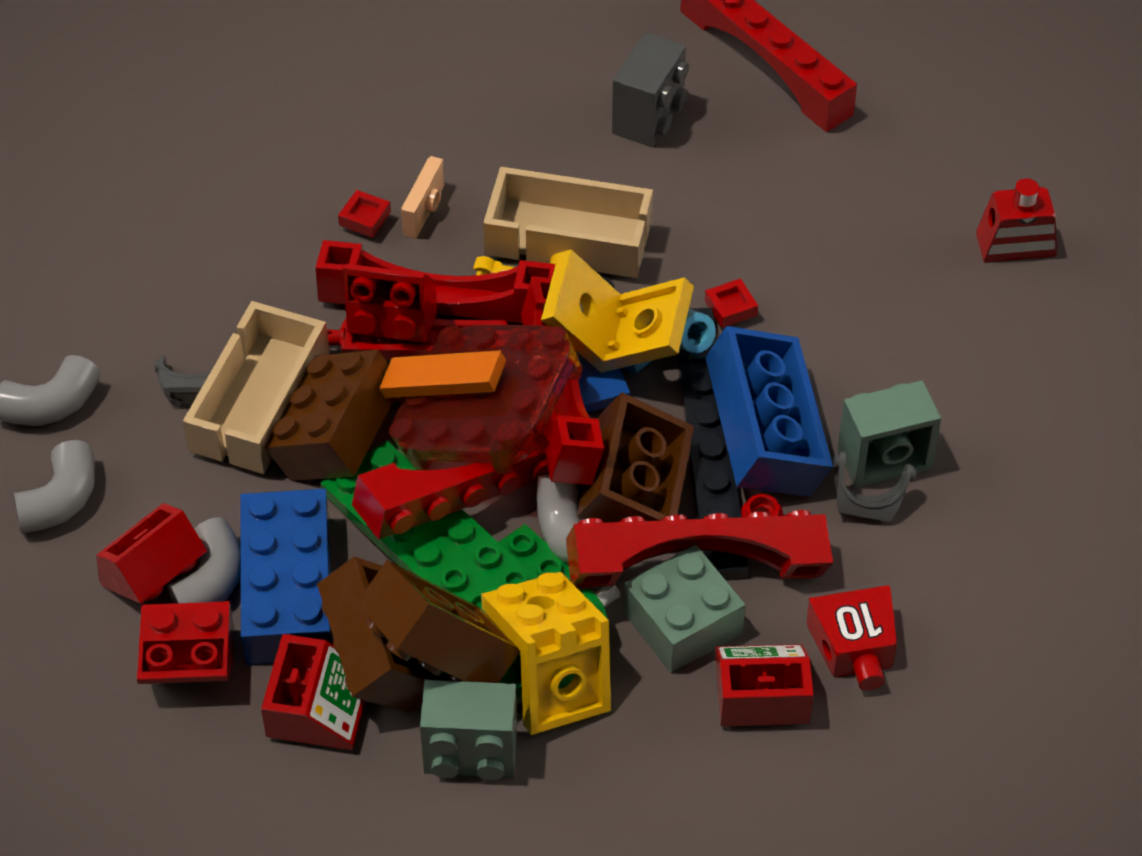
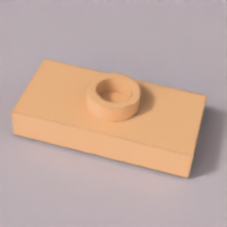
(423, 197)

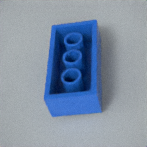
(768, 412)
(281, 564)

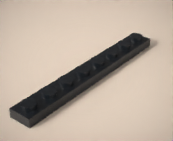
(709, 457)

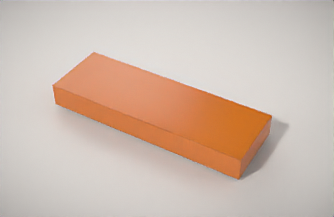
(443, 374)

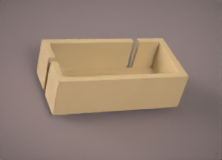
(557, 213)
(248, 397)

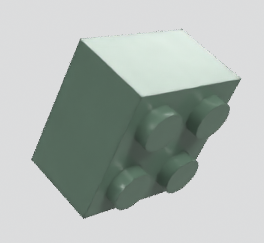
(887, 431)
(683, 608)
(469, 729)

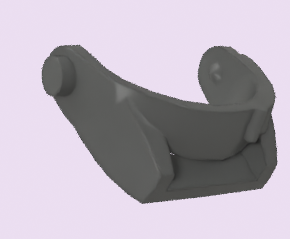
(177, 387)
(878, 507)

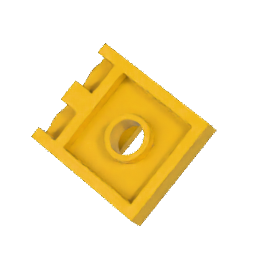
(614, 326)
(556, 637)

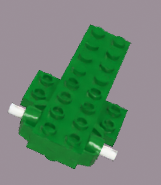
(460, 552)

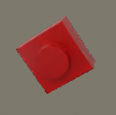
(364, 213)
(731, 303)

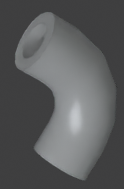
(51, 400)
(64, 494)
(557, 513)
(218, 567)

